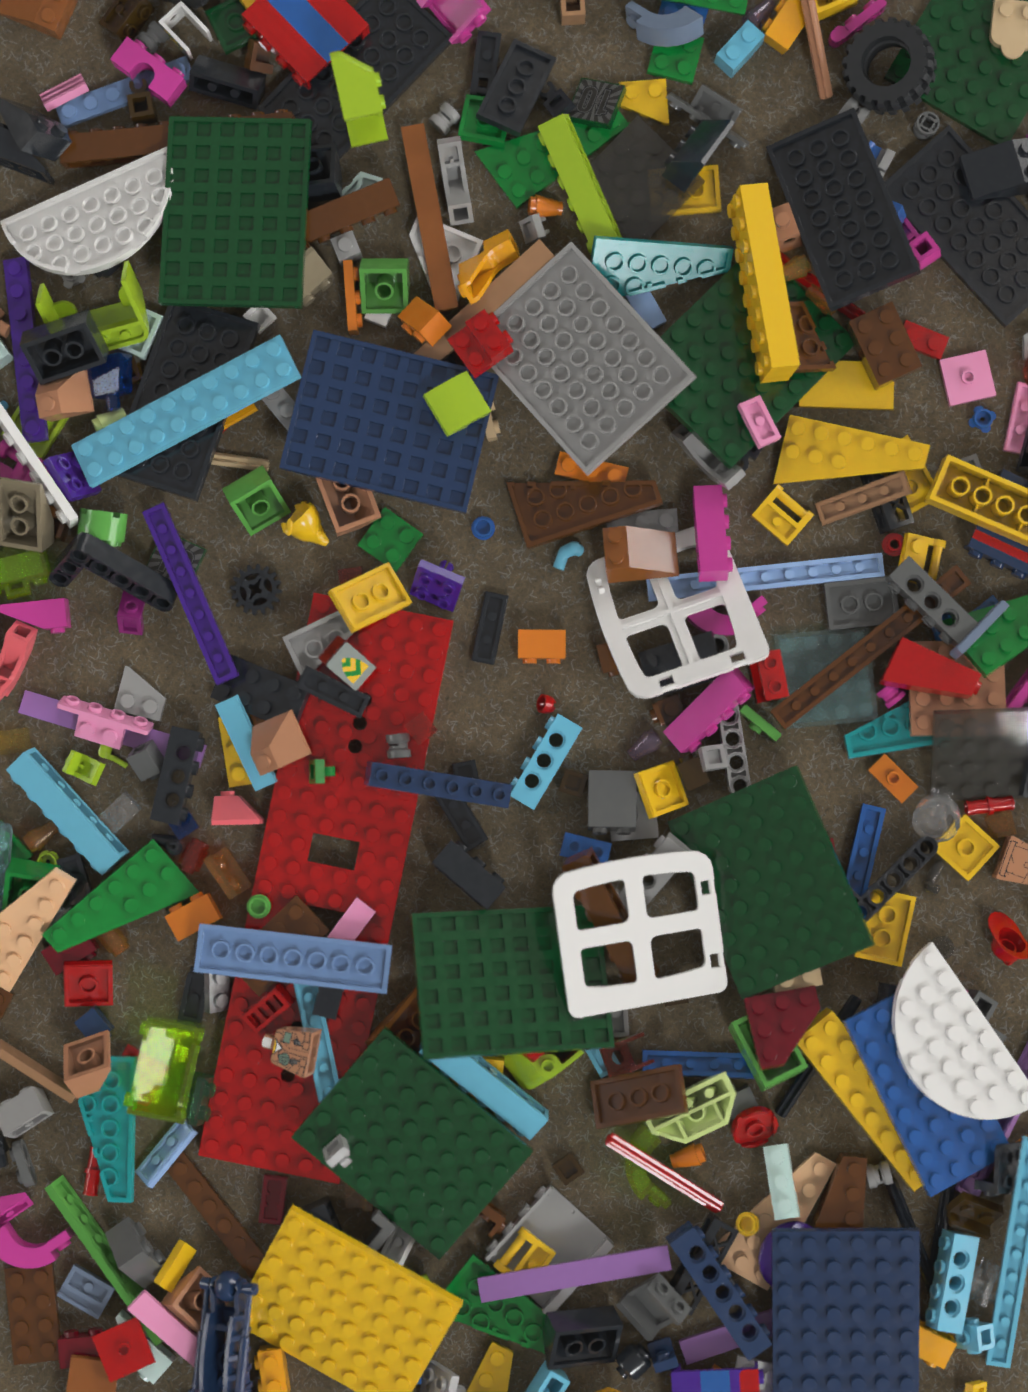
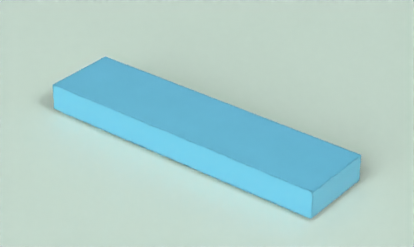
(240, 732)

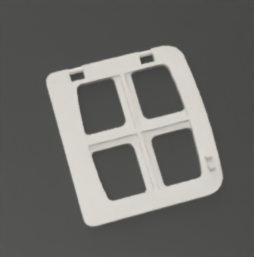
(672, 614)
(639, 931)

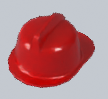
(1007, 939)

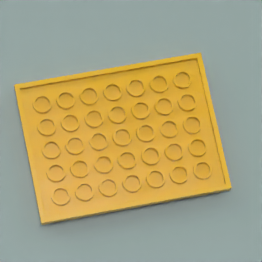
(347, 1307)

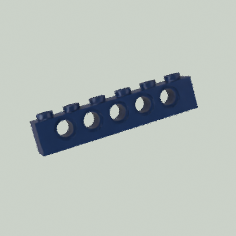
(437, 784)
(749, 1342)

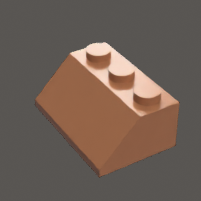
(348, 506)

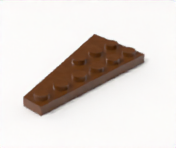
(569, 507)

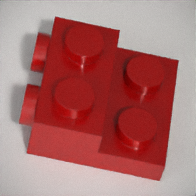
(481, 343)

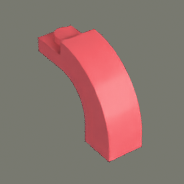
(15, 654)

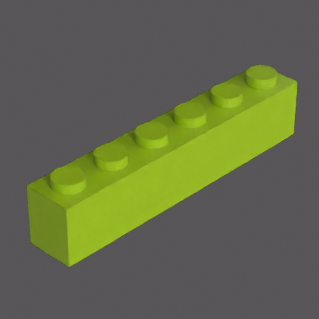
(577, 179)

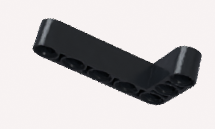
(115, 567)
(900, 873)

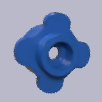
(988, 417)

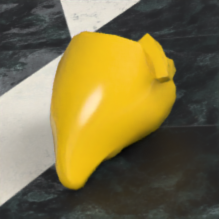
(305, 524)

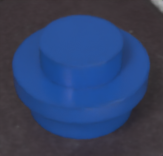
(483, 528)

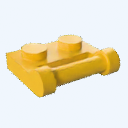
(777, 521)
(917, 546)
(537, 1255)

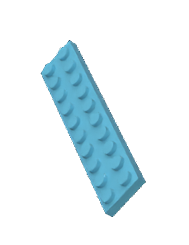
(186, 411)

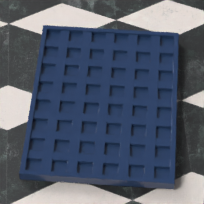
(370, 428)
(845, 1309)

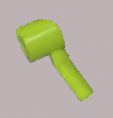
(105, 752)

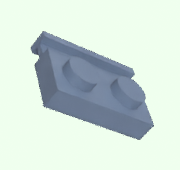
(86, 1291)

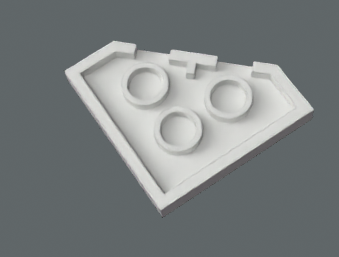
(460, 248)

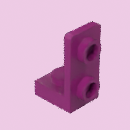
(130, 615)

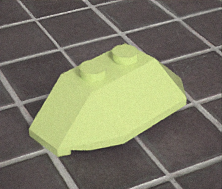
(708, 1108)

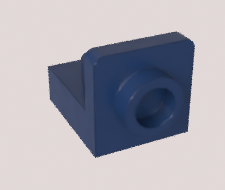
(662, 1354)

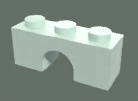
(781, 1181)

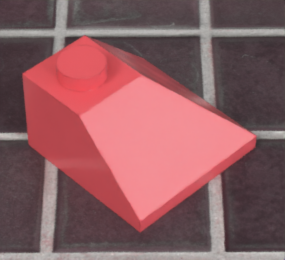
(234, 810)

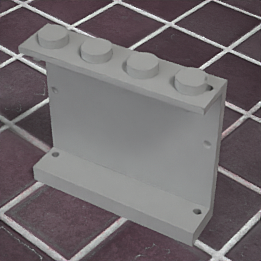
(561, 1228)

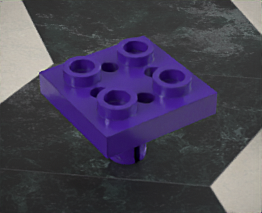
(69, 477)
(437, 584)

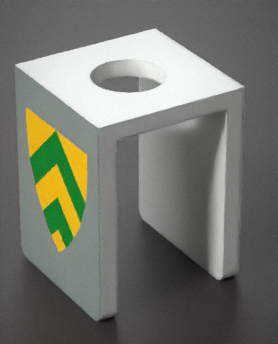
(181, 11)

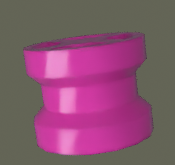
(890, 695)

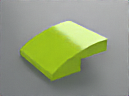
(456, 403)

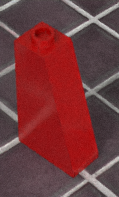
(929, 672)

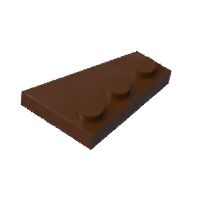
(810, 348)

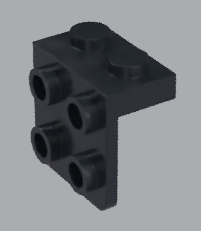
(1004, 1171)

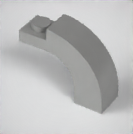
(455, 180)
(706, 460)

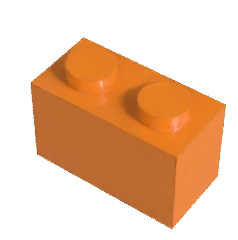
(423, 322)
(542, 645)
(186, 919)

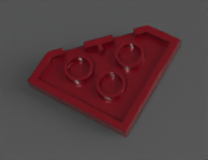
(780, 1022)

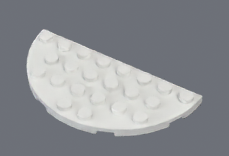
(94, 222)
(951, 1046)

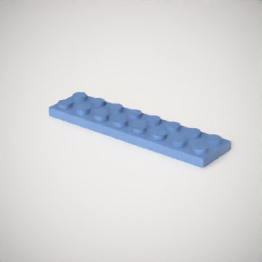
(293, 958)

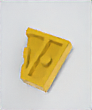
(647, 99)

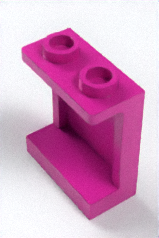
(458, 16)

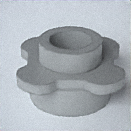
(69, 281)

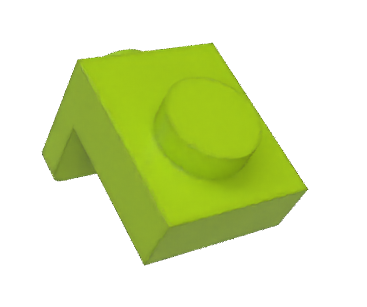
(83, 767)

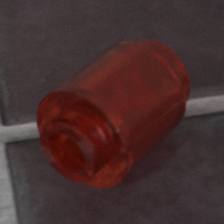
(193, 856)

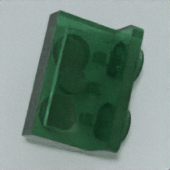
(200, 1094)

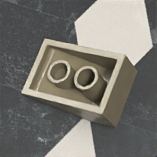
(25, 516)

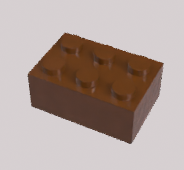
(883, 345)

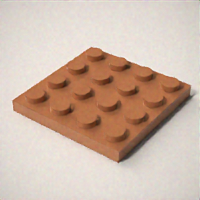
(922, 704)

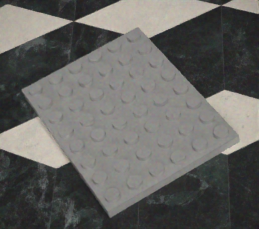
(585, 359)

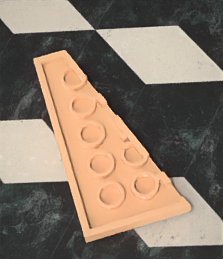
(26, 921)
(809, 1182)

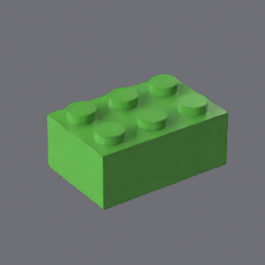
(769, 1077)

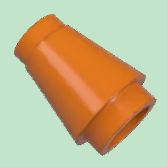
(544, 206)
(688, 1156)

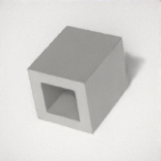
(346, 247)

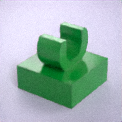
(318, 771)

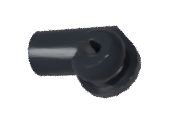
(169, 842)

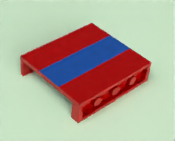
(304, 32)

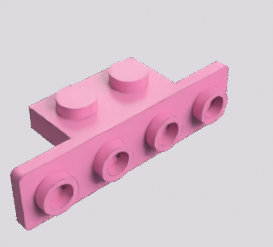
(103, 724)

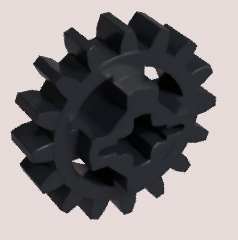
(265, 594)

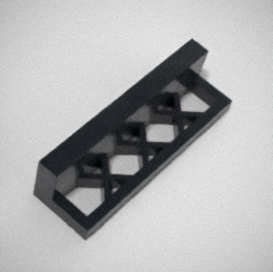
(884, 513)
(682, 1277)

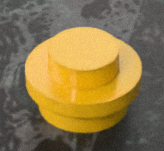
(747, 1224)

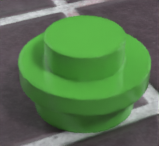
(258, 906)

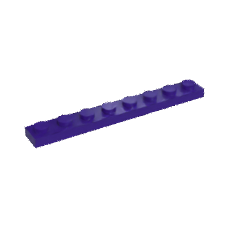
(22, 319)
(190, 593)

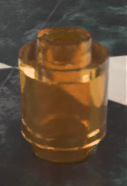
(114, 941)

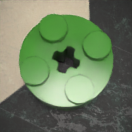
(103, 525)

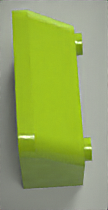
(359, 99)
(118, 323)
(530, 1074)

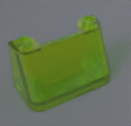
(164, 1069)

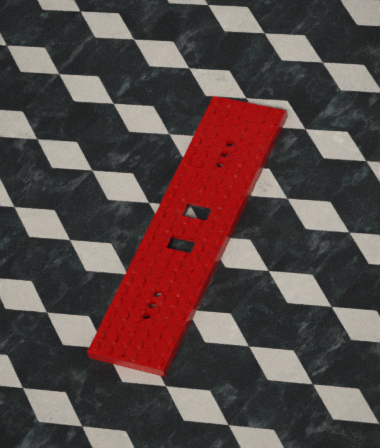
(252, 1103)

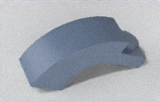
(665, 29)

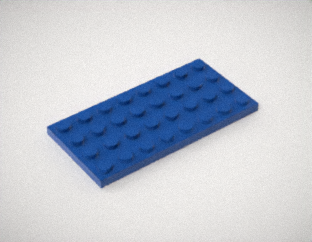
(938, 1142)

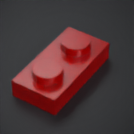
(925, 340)

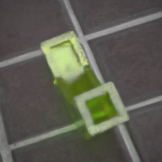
(637, 1176)

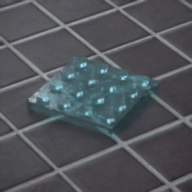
(811, 652)

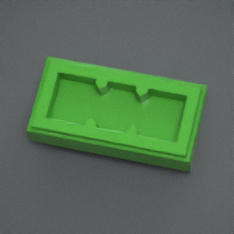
(759, 724)

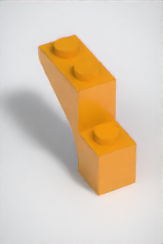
(481, 269)

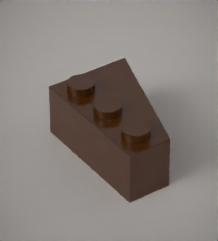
(844, 1195)

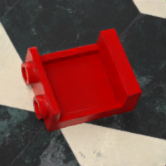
(769, 678)

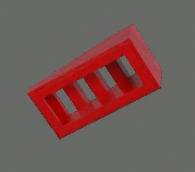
(280, 994)

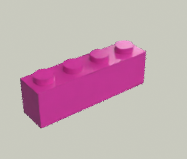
(710, 533)
(708, 710)

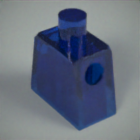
(112, 379)

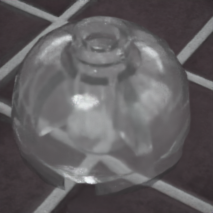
(937, 817)

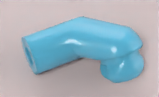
(567, 551)

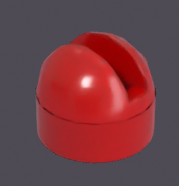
(545, 704)

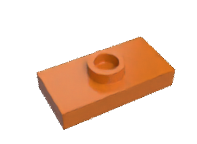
(892, 778)

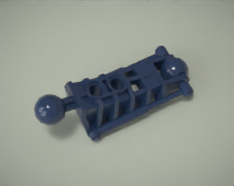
(222, 1363)

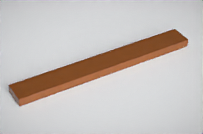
(429, 217)

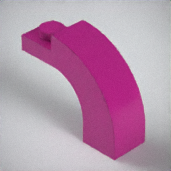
(922, 245)
(718, 623)
(30, 1255)

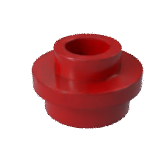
(886, 544)

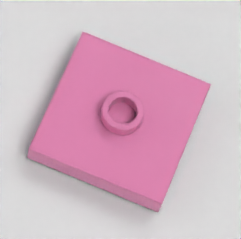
(967, 378)

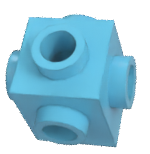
(976, 1336)

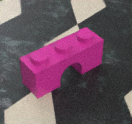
(133, 58)

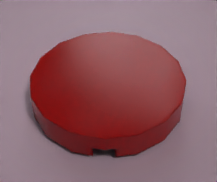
(754, 1127)

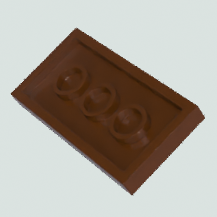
(294, 919)
(639, 1097)
(33, 1313)

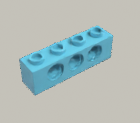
(569, 733)
(958, 1291)

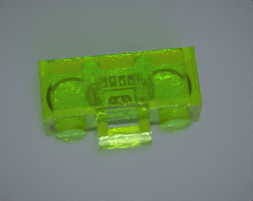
(26, 568)

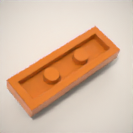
(352, 296)
(568, 468)

